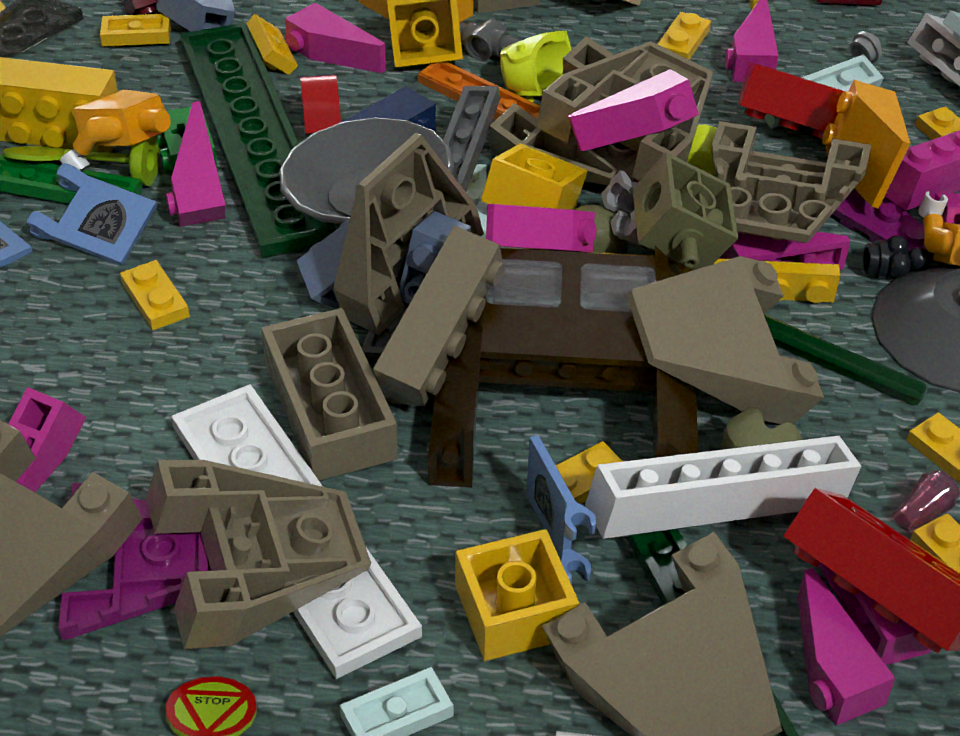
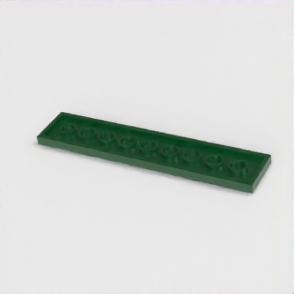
(251, 134)

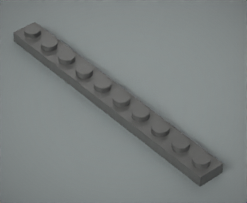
(466, 138)

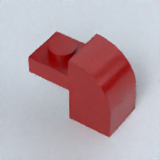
(320, 102)

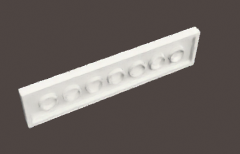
(353, 620)

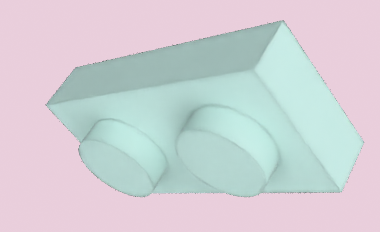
(399, 707)

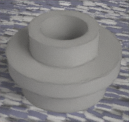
(866, 44)

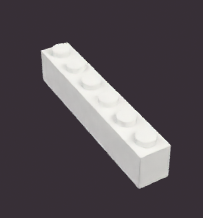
(717, 485)

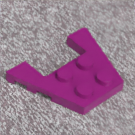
(146, 578)

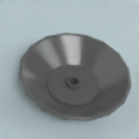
(328, 165)
(921, 324)

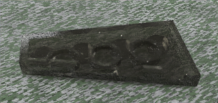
(33, 21)

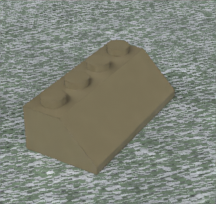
(438, 318)

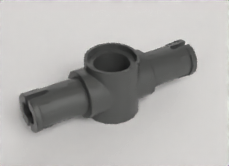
(485, 39)

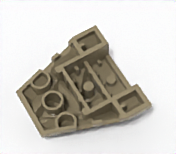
(783, 193)

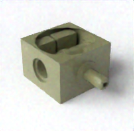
(684, 212)

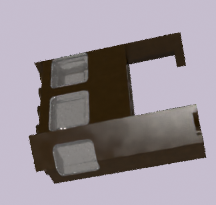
(558, 325)

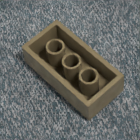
(329, 394)

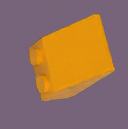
(874, 118)

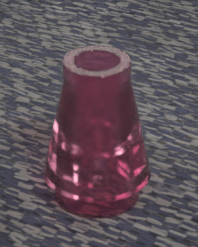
(929, 498)

